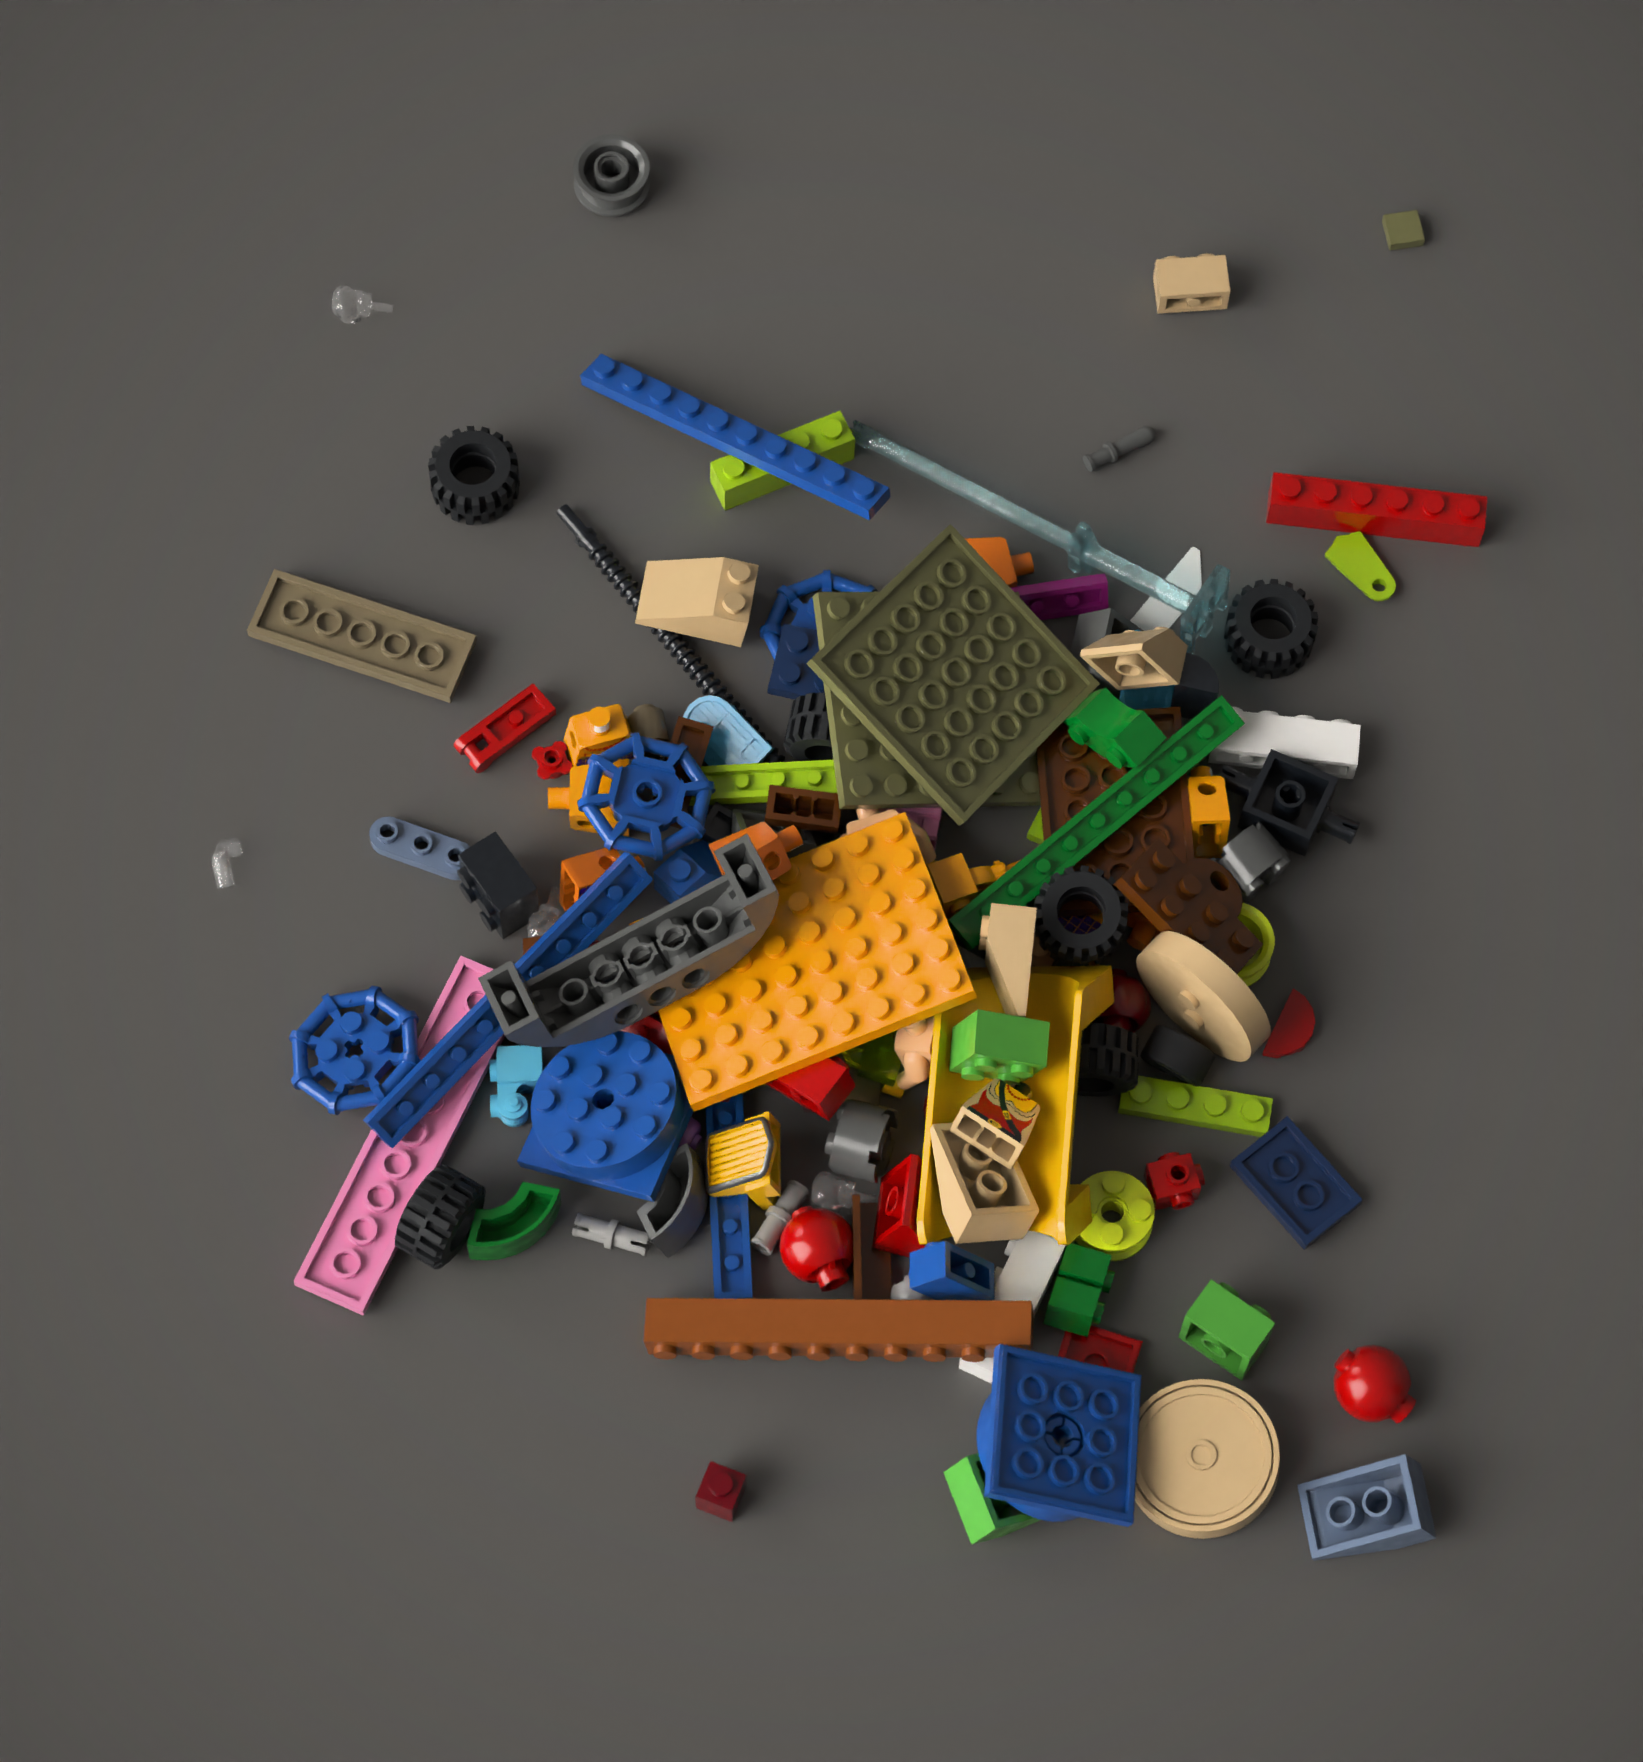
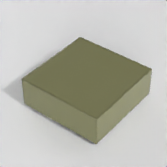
(1403, 230)

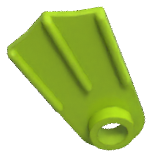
(1361, 565)

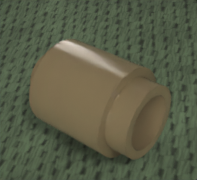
(649, 723)

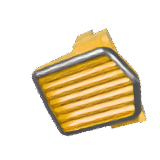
(745, 1160)

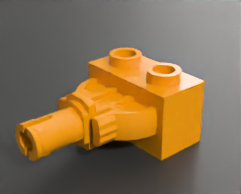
(959, 884)

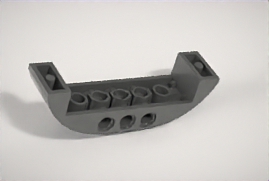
(643, 963)

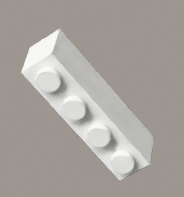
(1318, 743)
(1023, 1278)

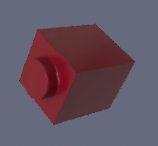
(721, 1491)

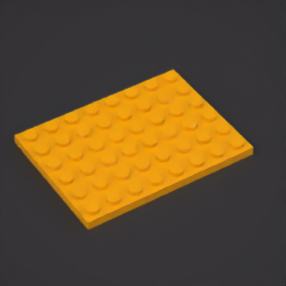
(842, 963)

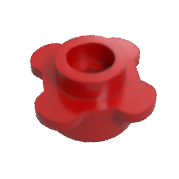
(552, 770)

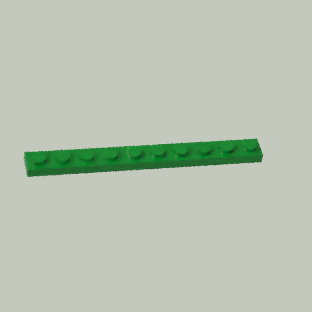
(1101, 817)

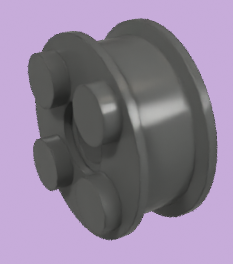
(611, 156)

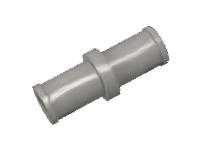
(778, 1217)
(611, 1234)

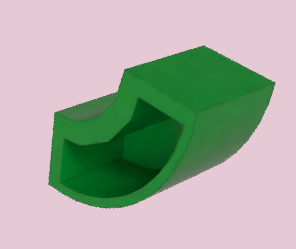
(1114, 729)
(515, 1225)

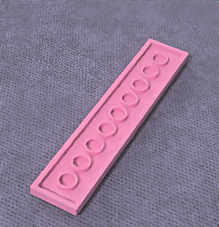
(362, 1223)

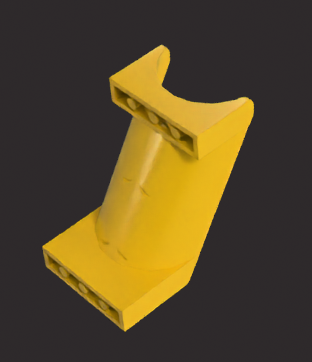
(1070, 1001)

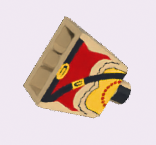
(998, 1120)

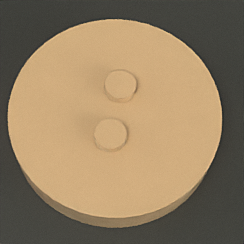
(1203, 996)
(1205, 1458)

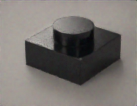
(717, 823)

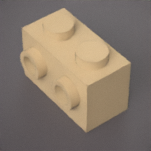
(1191, 283)

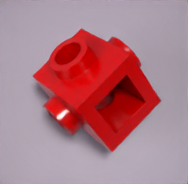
(1174, 1181)

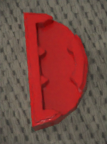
(1292, 1028)

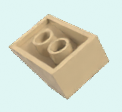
(699, 597)
(1009, 945)
(978, 1193)

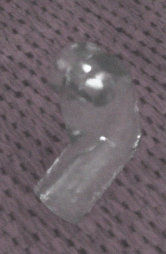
(221, 861)

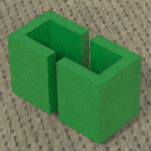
(1078, 1289)

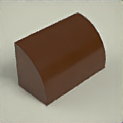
(803, 808)

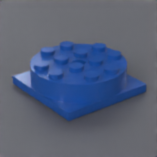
(613, 1146)
(1091, 1417)

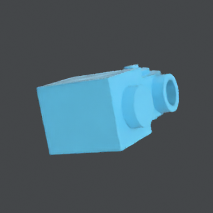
(516, 1074)

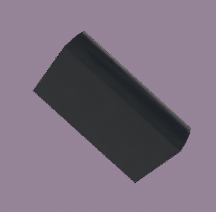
(1197, 687)

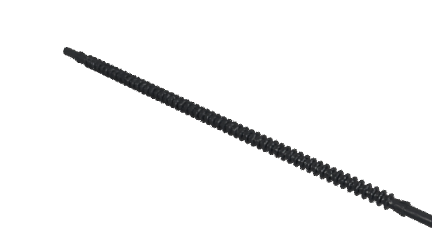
(587, 538)

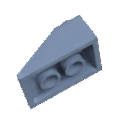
(1367, 1509)

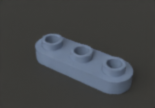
(403, 842)

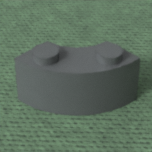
(679, 1203)

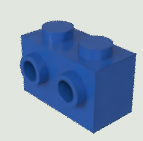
(951, 1273)

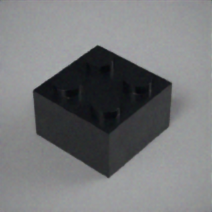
(497, 885)

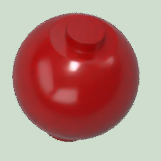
(818, 1247)
(1373, 1384)

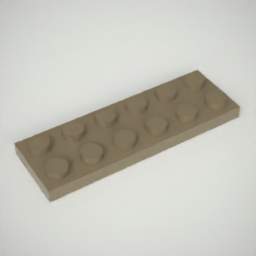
(362, 635)

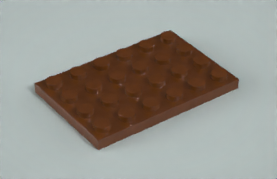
(1077, 775)

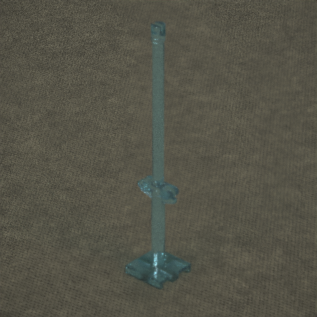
(1081, 545)

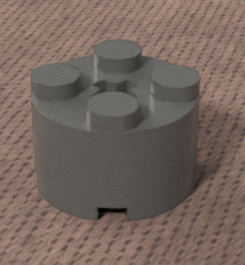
(1254, 859)
(862, 1140)

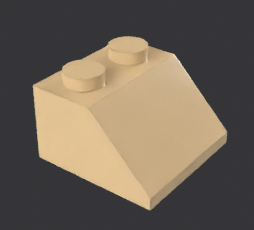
(1138, 658)

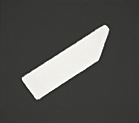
(1186, 576)

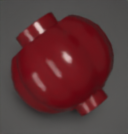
(1130, 1004)

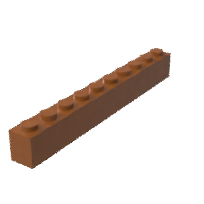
(835, 1328)

